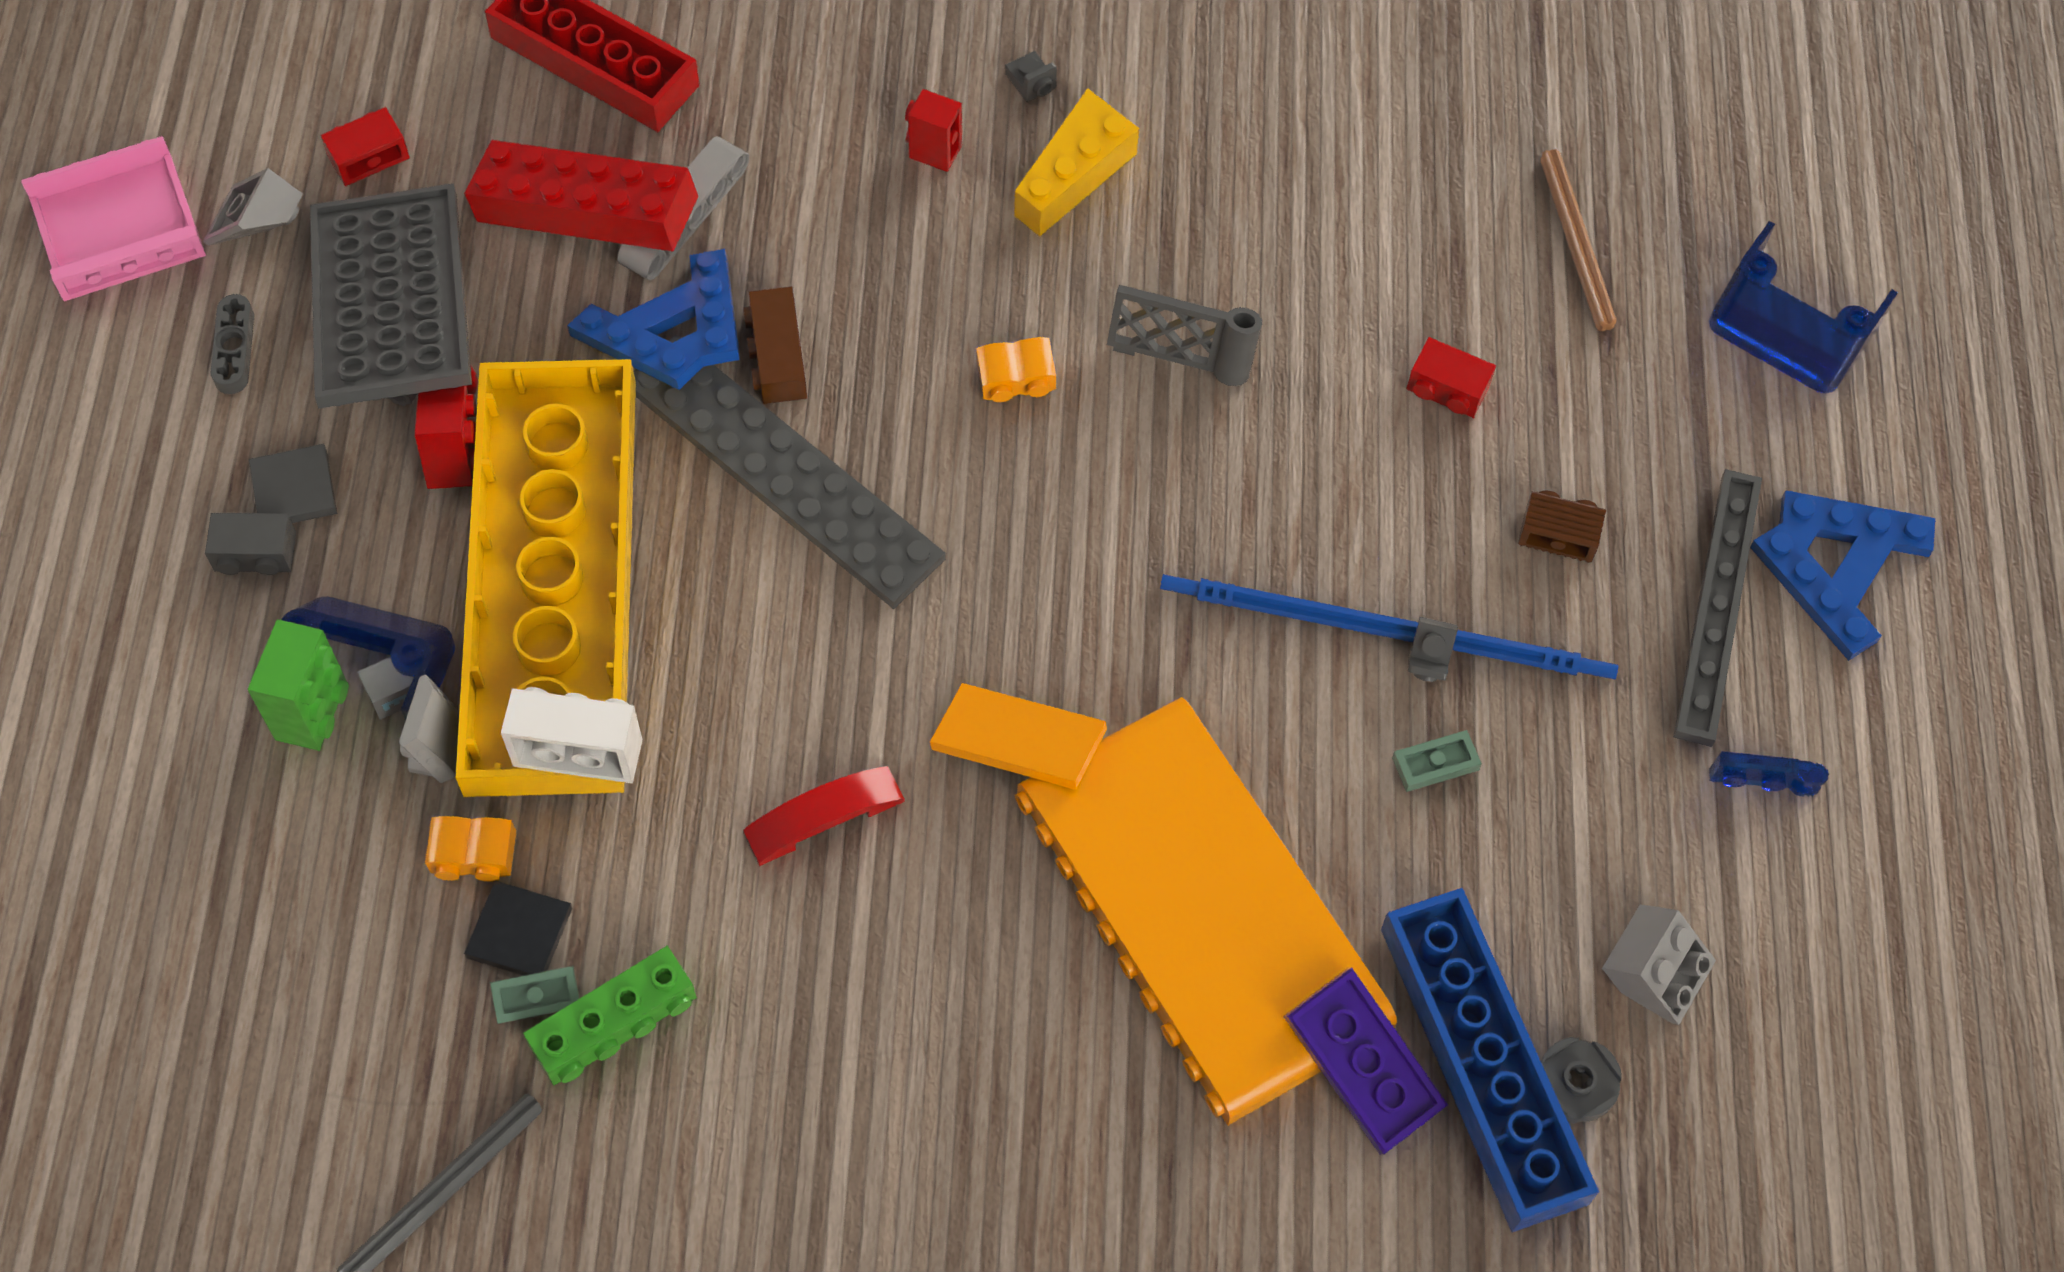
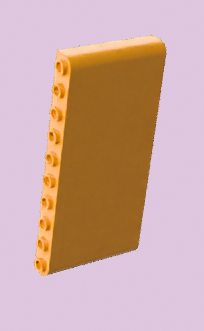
(1197, 903)

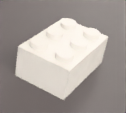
(572, 734)

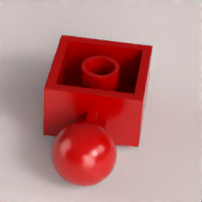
(447, 435)

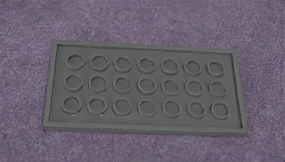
(388, 296)

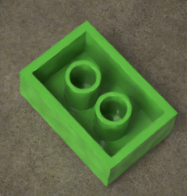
(298, 685)

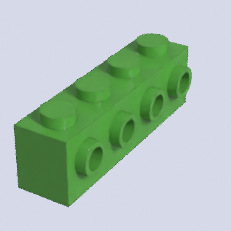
(610, 1016)

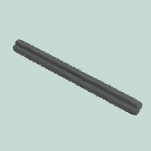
(443, 1186)

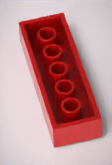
(598, 55)
(582, 195)

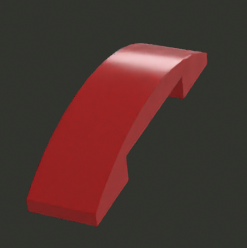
(820, 810)

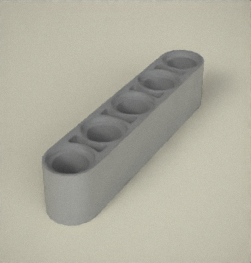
(713, 175)

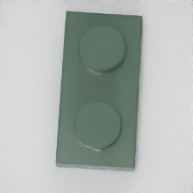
(1436, 760)
(534, 994)

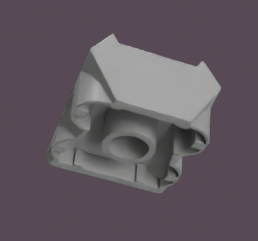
(431, 732)

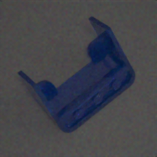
(1787, 330)
(414, 644)

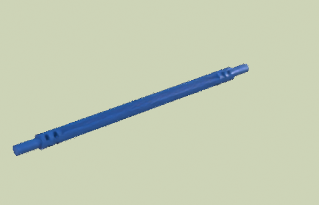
(1385, 626)

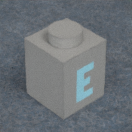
(385, 687)

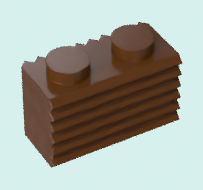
(1562, 526)

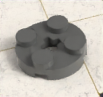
(1602, 1083)

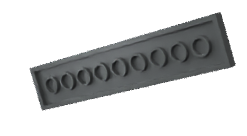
(795, 481)

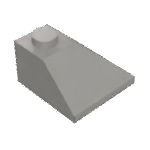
(254, 207)

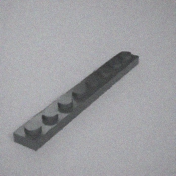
(1718, 609)

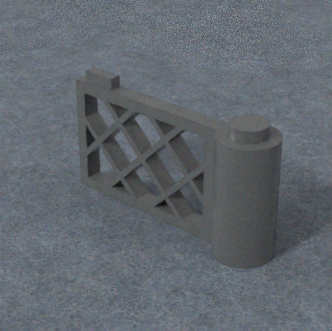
(1229, 352)

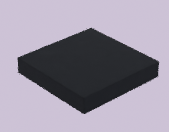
(518, 930)

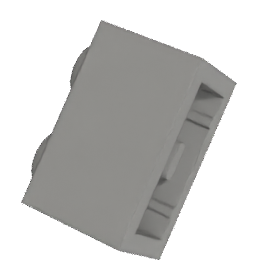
(1659, 962)

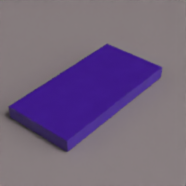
(1365, 1061)

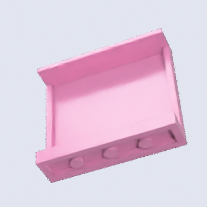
(113, 218)

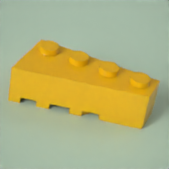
(1075, 162)

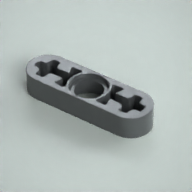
(239, 357)

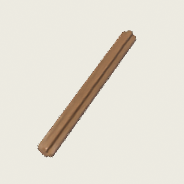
(1578, 240)

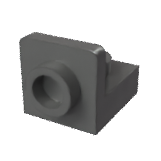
(1032, 76)
(1432, 649)

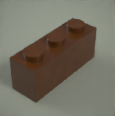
(775, 345)

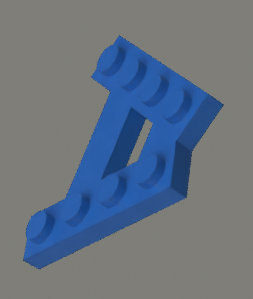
(636, 331)
(1835, 600)

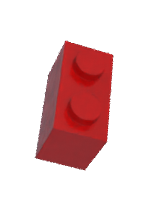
(934, 129)
(365, 146)
(1451, 377)

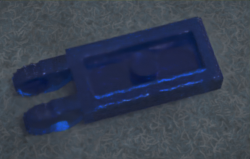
(1769, 772)

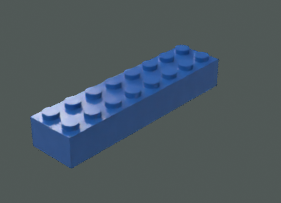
(1488, 1060)

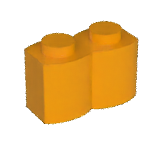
(1016, 369)
(470, 847)

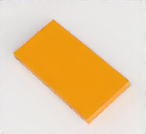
(1018, 735)

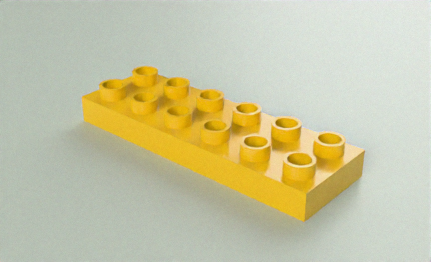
(545, 556)

